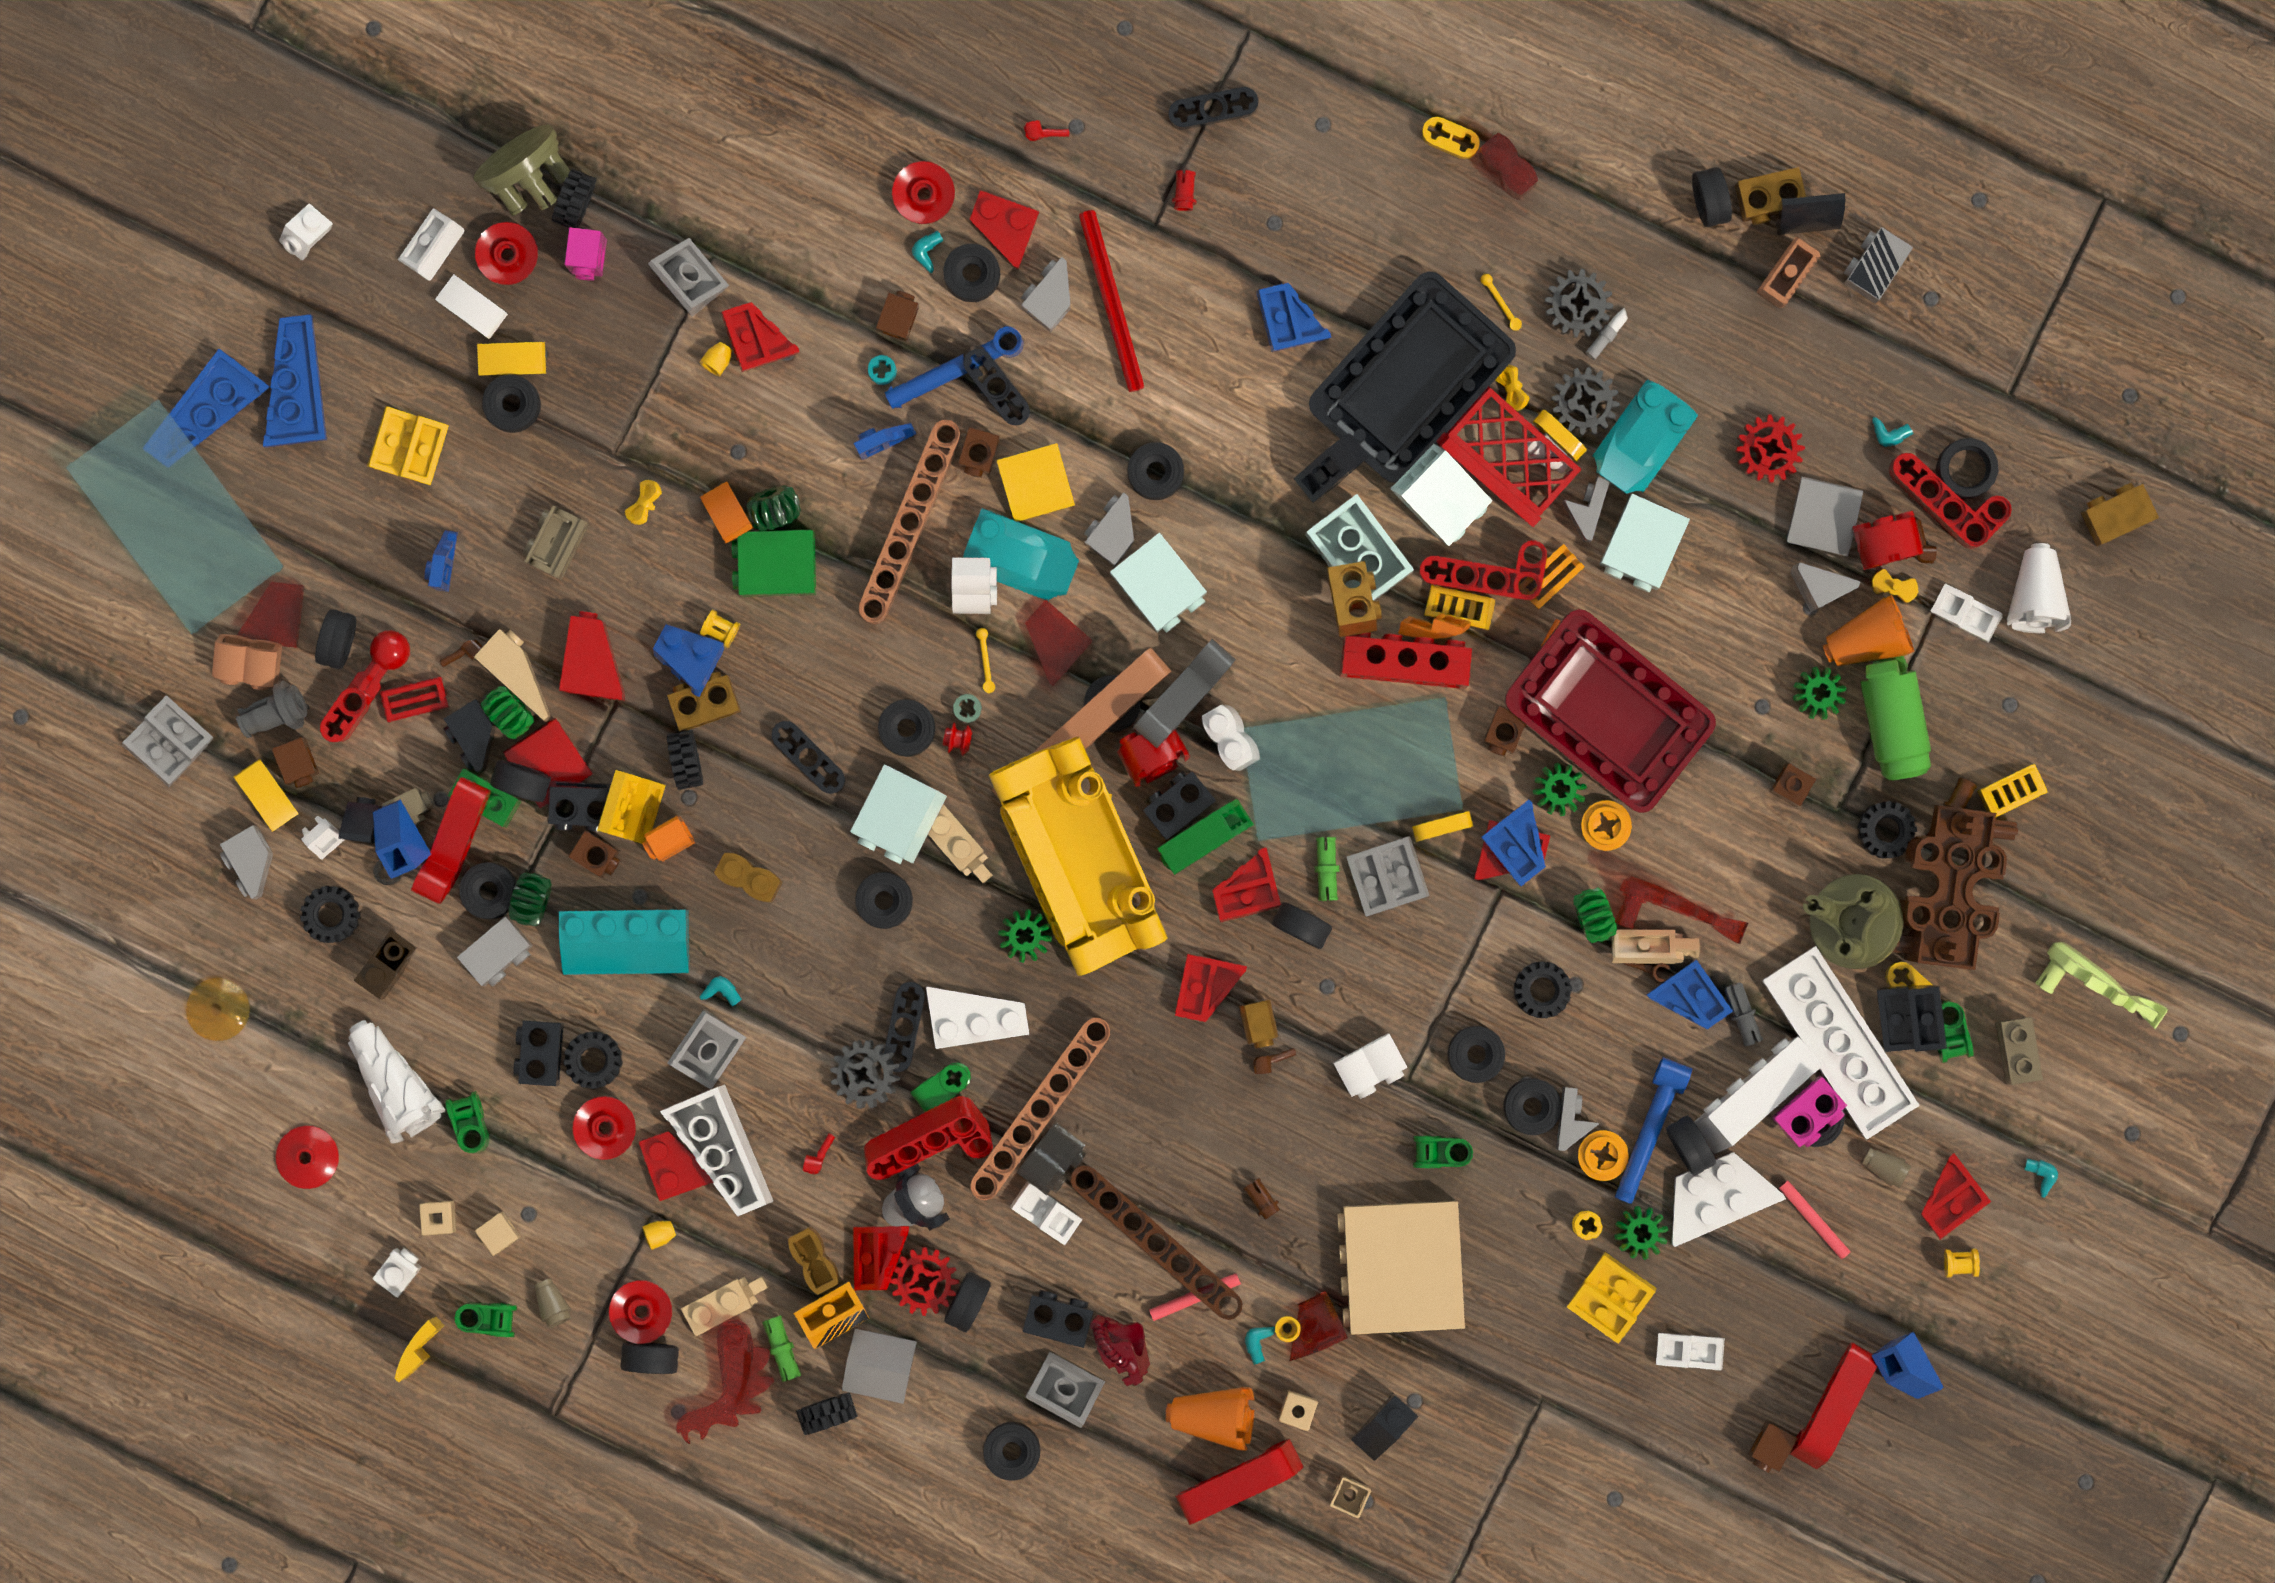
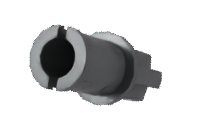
(1743, 1014)

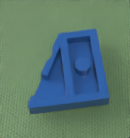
(1517, 844)

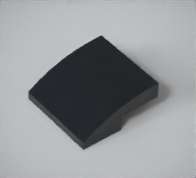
(1811, 214)
(1912, 1018)

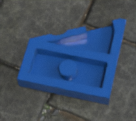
(1288, 319)
(873, 442)
(440, 568)
(688, 656)
(1692, 996)

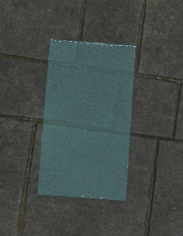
(174, 517)
(1353, 769)

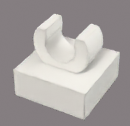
(321, 838)

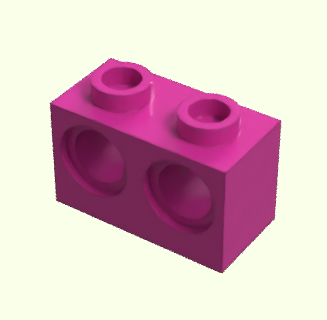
(585, 253)
(1804, 1106)

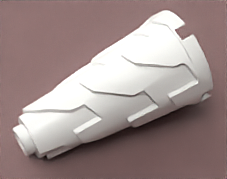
(394, 1088)

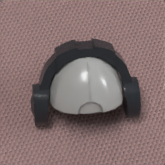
(915, 1201)

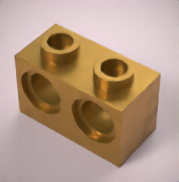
(1768, 187)
(1349, 599)
(706, 711)

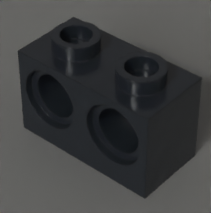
(1331, 467)
(581, 795)
(1183, 811)
(548, 1054)
(1056, 1328)

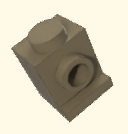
(415, 803)

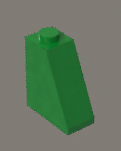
(1205, 836)

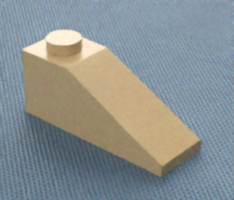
(512, 667)

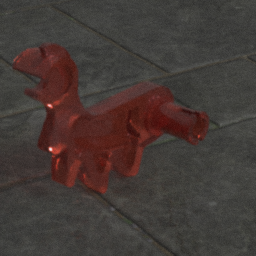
(1639, 892)
(740, 1383)

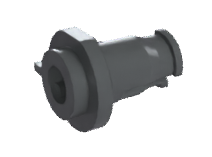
(281, 708)

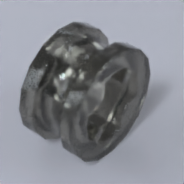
(378, 868)

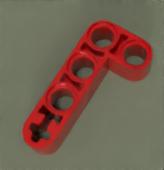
(1944, 495)
(1483, 571)
(452, 841)
(927, 1135)
(1835, 1407)
(1240, 1482)

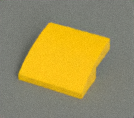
(407, 445)
(1035, 482)
(631, 807)
(1611, 1297)
(414, 1354)

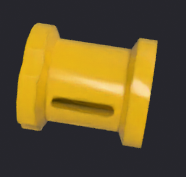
(714, 620)
(1596, 1221)
(1961, 1263)

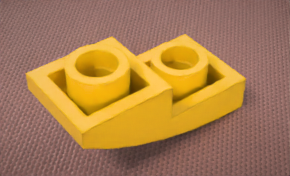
(511, 358)
(265, 795)

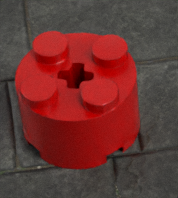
(1888, 540)
(1148, 762)

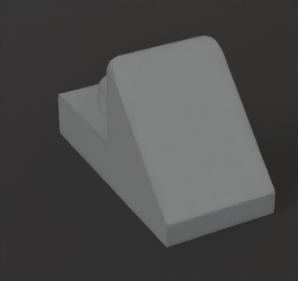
(1586, 517)
(1569, 1129)

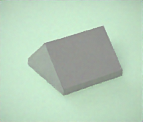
(688, 276)
(1820, 586)
(707, 1049)
(878, 1365)
(1065, 1389)

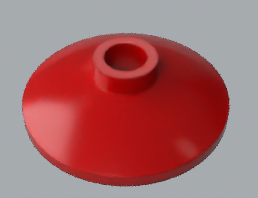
(918, 177)
(506, 237)
(587, 1128)
(323, 1157)
(626, 1321)

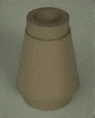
(1887, 1167)
(551, 1304)

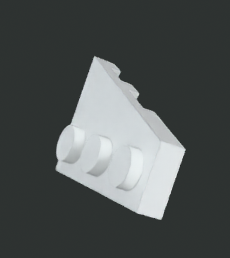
(972, 1018)

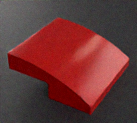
(552, 753)

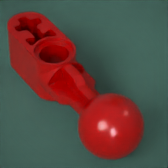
(388, 652)

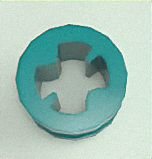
(889, 376)

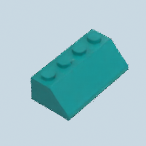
(624, 942)

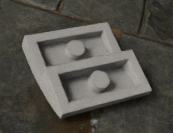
(1824, 516)
(167, 741)
(1388, 876)

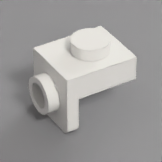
(304, 231)

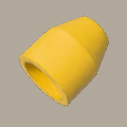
(716, 358)
(658, 1233)
(1287, 1336)

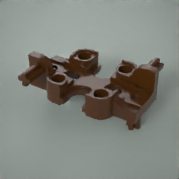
(1930, 939)

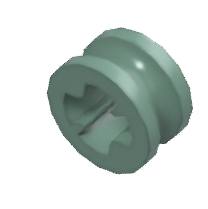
(957, 709)

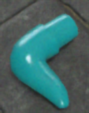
(921, 248)
(1893, 437)
(725, 987)
(2043, 1169)
(1253, 1345)

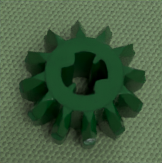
(773, 508)
(530, 899)

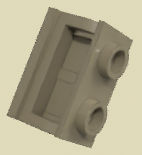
(555, 542)
(2019, 1051)

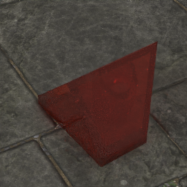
(1318, 1327)

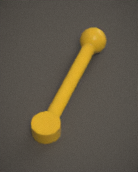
(1515, 323)
(988, 686)

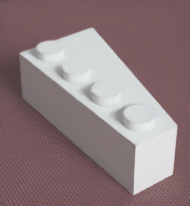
(1757, 1095)
(721, 1148)

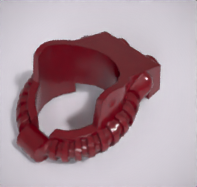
(1127, 1349)

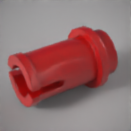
(1184, 191)

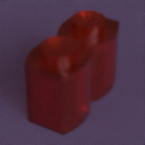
(1502, 160)

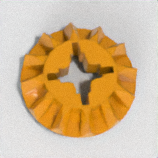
(1611, 811)
(1616, 1148)

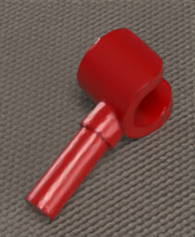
(1034, 131)
(814, 1164)

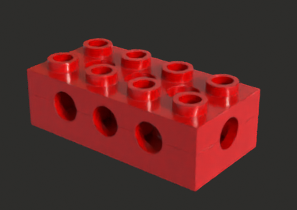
(1455, 654)

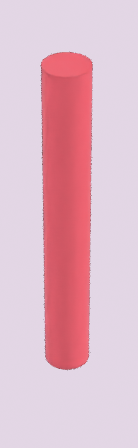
(1814, 1219)
(1189, 1299)

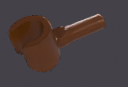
(1930, 552)
(469, 648)
(1651, 969)
(1263, 1063)

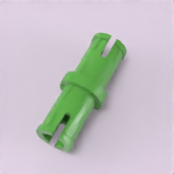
(1326, 869)
(781, 1348)

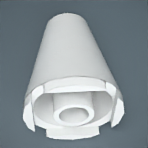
(2039, 593)

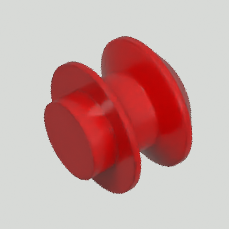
(958, 739)

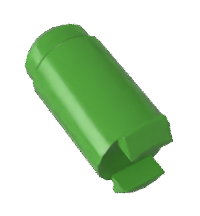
(1896, 719)

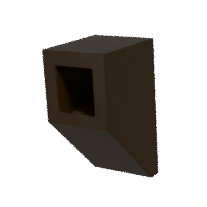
(386, 965)

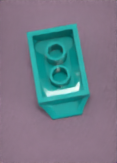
(1643, 438)
(1023, 555)

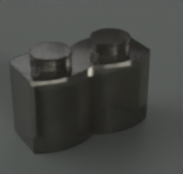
(1052, 1158)

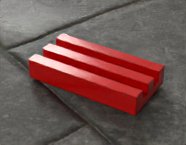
(441, 693)

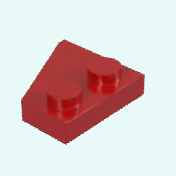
(1205, 986)
(672, 1166)
(876, 1255)

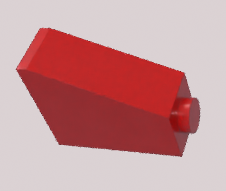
(590, 660)

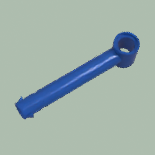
(950, 370)
(1671, 1079)

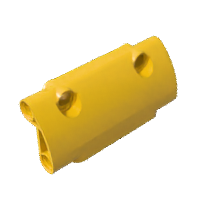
(1077, 855)

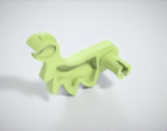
(2068, 959)

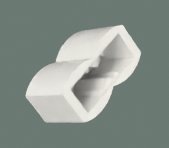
(973, 585)
(1227, 729)
(1371, 1065)

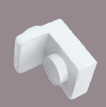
(398, 1271)

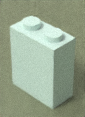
(1441, 495)
(1643, 543)
(1159, 584)
(897, 815)

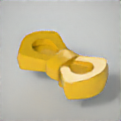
(1515, 395)
(649, 492)
(1884, 583)

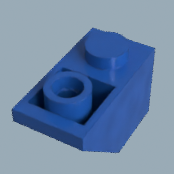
(398, 840)
(1907, 1367)

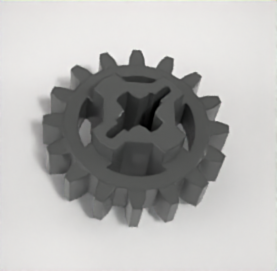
(1564, 303)
(1580, 386)
(853, 1068)

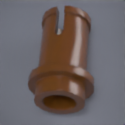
(1961, 794)
(1262, 1199)

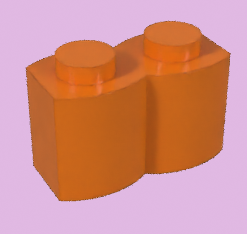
(668, 839)

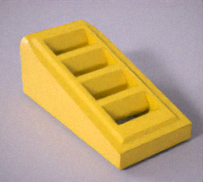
(1486, 614)
(1988, 799)

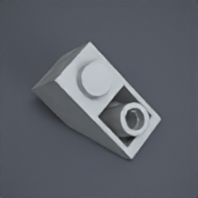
(1051, 298)
(1114, 533)
(250, 858)

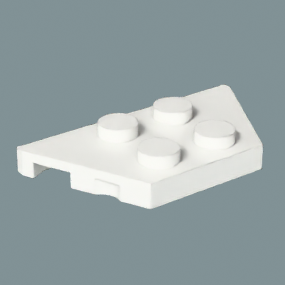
(1718, 1197)

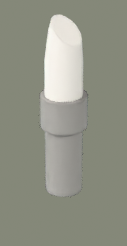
(1607, 334)

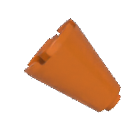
(1870, 636)
(1215, 1416)

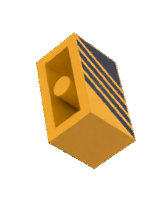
(831, 1315)

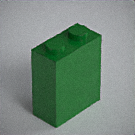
(775, 563)

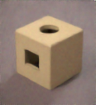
(428, 1226)
(498, 1233)
(1290, 1401)
(1353, 1507)

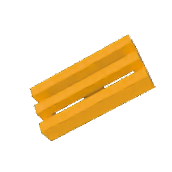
(1570, 558)

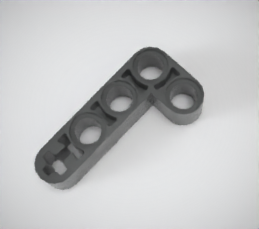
(1184, 693)

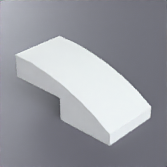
(471, 306)
(1966, 613)
(1046, 1213)
(1690, 1351)

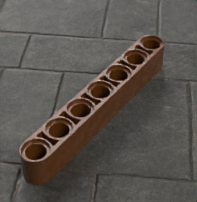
(1141, 1238)

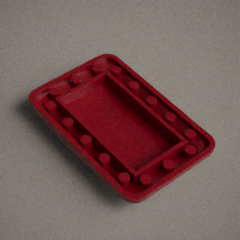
(1610, 711)

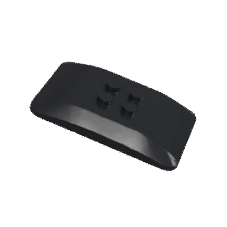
(1412, 375)

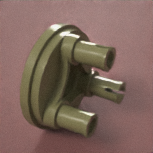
(520, 163)
(1855, 921)

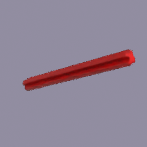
(1111, 300)

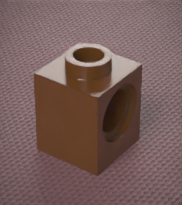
(898, 315)
(978, 438)
(1503, 716)
(296, 762)
(1792, 785)
(581, 855)
(1771, 1447)

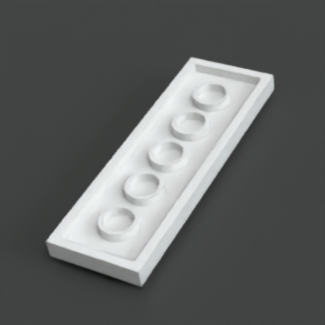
(1841, 1042)

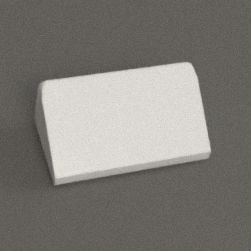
(431, 244)

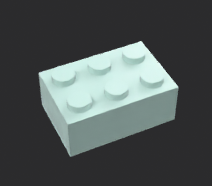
(1355, 536)

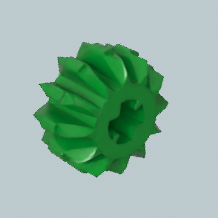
(1814, 683)
(507, 712)
(1565, 780)
(1595, 915)
(1026, 946)
(1631, 1238)

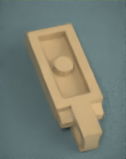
(959, 845)
(1652, 947)
(722, 1304)

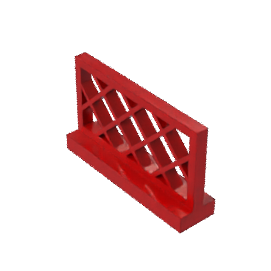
(1492, 478)

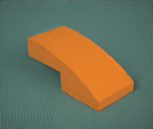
(726, 512)
(1442, 627)

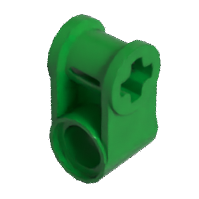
(1956, 1034)
(938, 1089)
(468, 1120)
(1439, 1152)
(488, 1319)

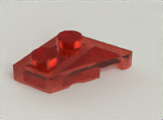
(276, 615)
(1056, 640)

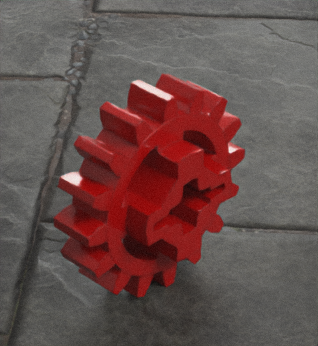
(1764, 461)
(930, 1295)

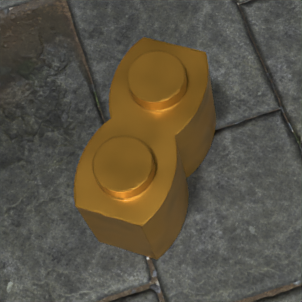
(755, 881)
(1259, 1023)
(818, 1268)

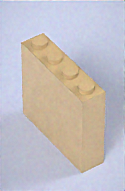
(1402, 1267)

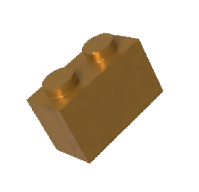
(2119, 514)

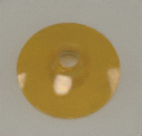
(233, 1004)

